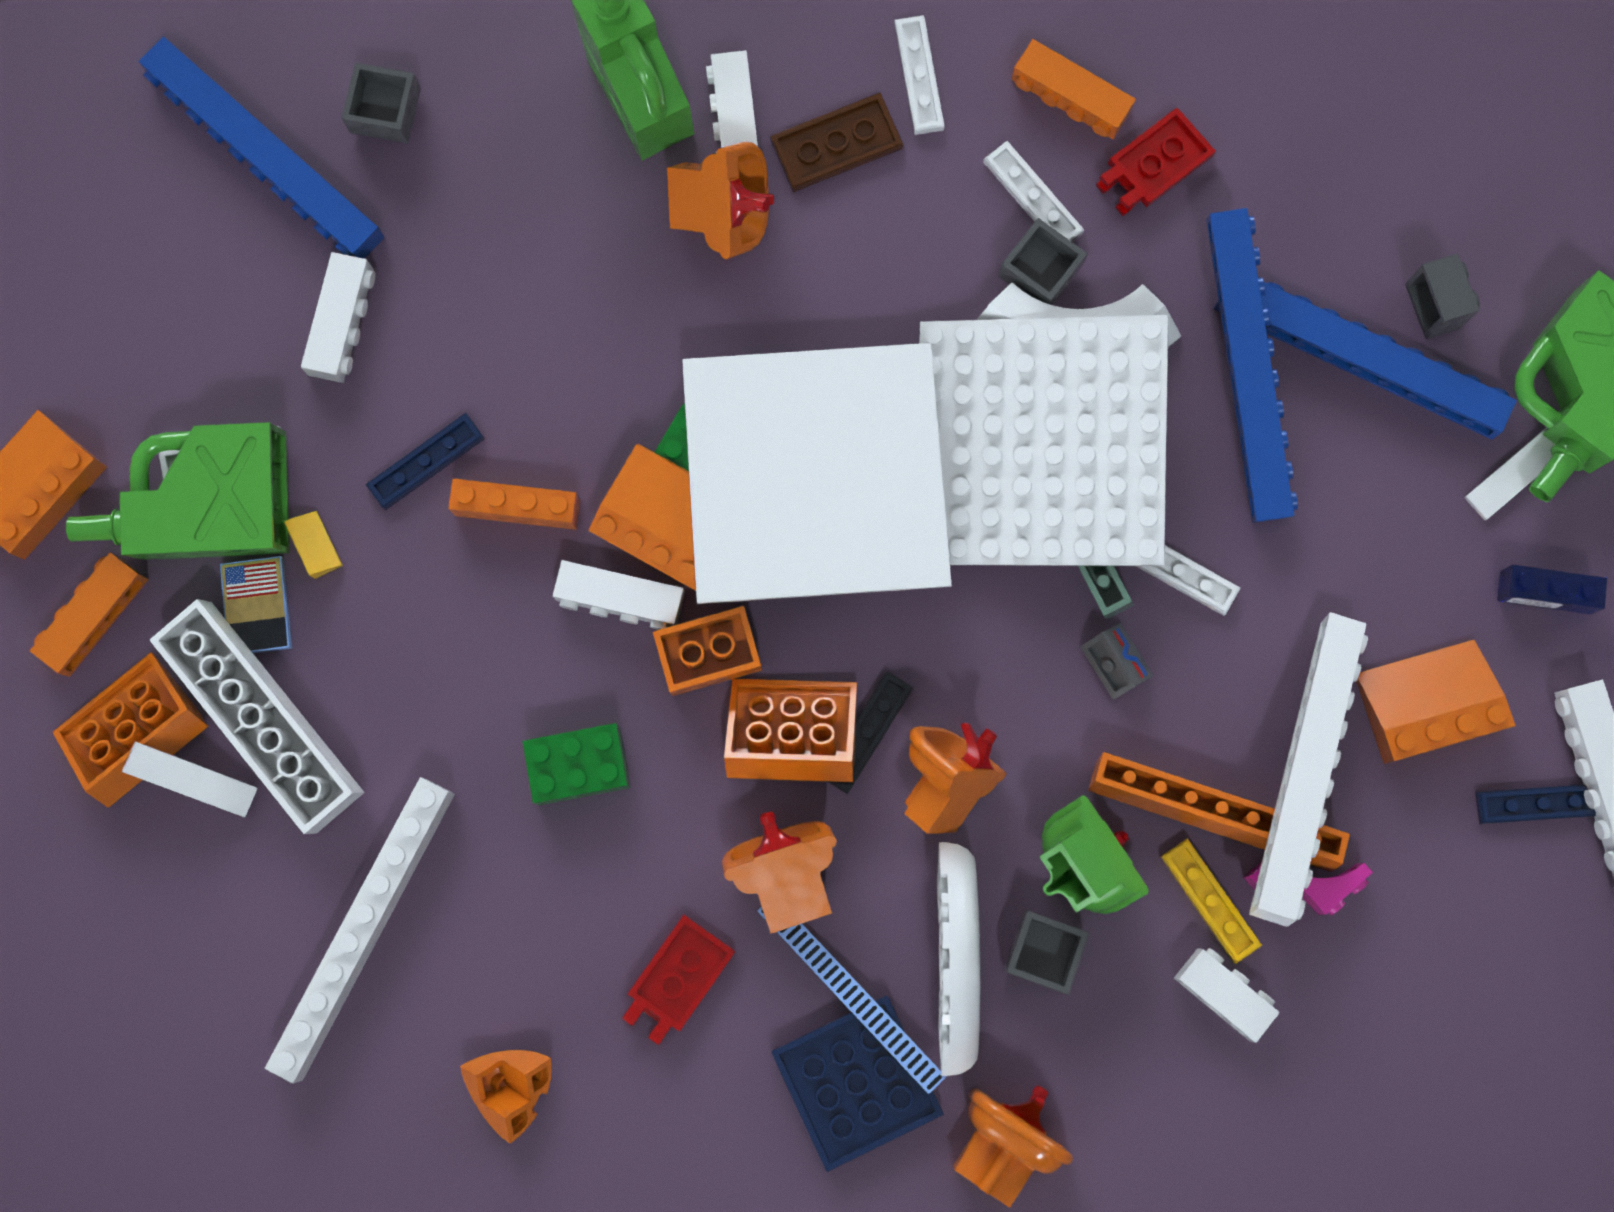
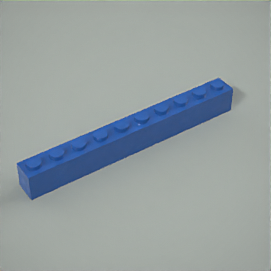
(261, 149)
(1386, 363)
(1250, 365)

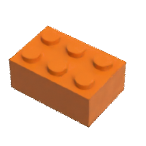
(707, 651)

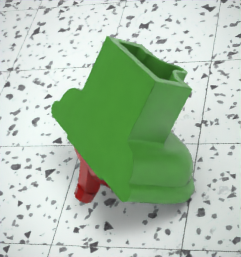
(1088, 861)

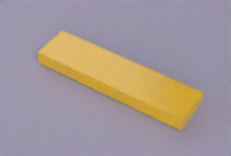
(1211, 901)

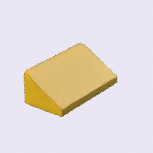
(313, 544)

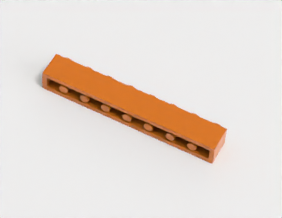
(1202, 806)

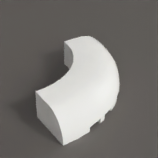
(958, 959)

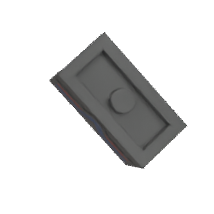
(1116, 661)

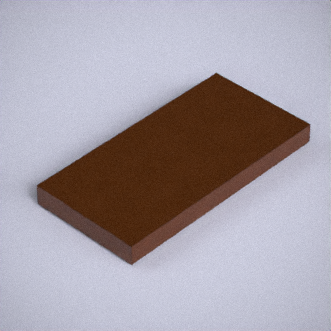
(836, 142)

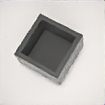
(381, 103)
(1043, 263)
(1442, 296)
(1046, 952)

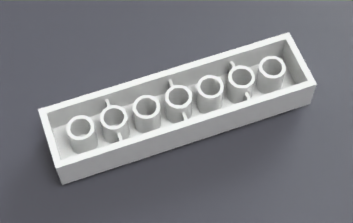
(257, 716)

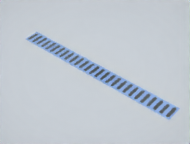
(862, 1006)

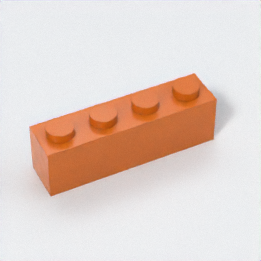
(1072, 89)
(514, 504)
(88, 614)

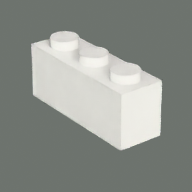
(1227, 994)

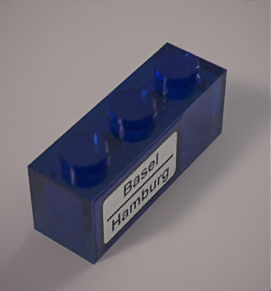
(1552, 589)

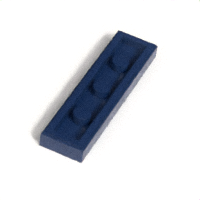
(425, 461)
(1532, 804)

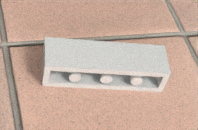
(732, 98)
(338, 317)
(619, 595)

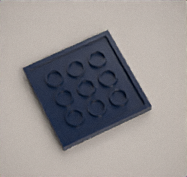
(852, 1089)

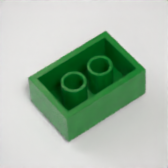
(576, 764)

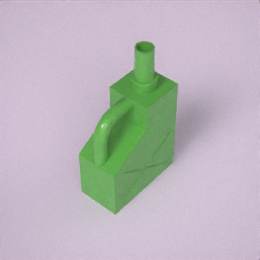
(634, 72)
(1579, 365)
(215, 501)

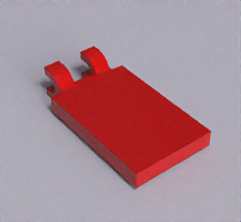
(1156, 161)
(678, 978)

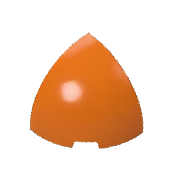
(507, 1088)

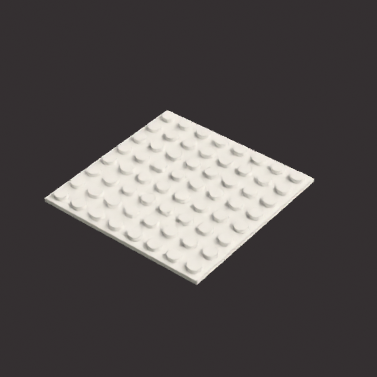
(1052, 439)
(815, 473)

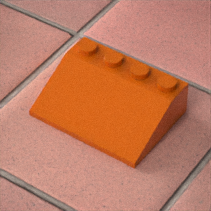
(40, 482)
(650, 514)
(1433, 701)
(137, 707)
(791, 730)

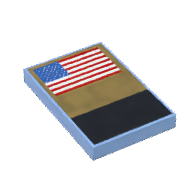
(257, 603)

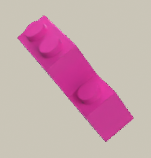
(1327, 894)

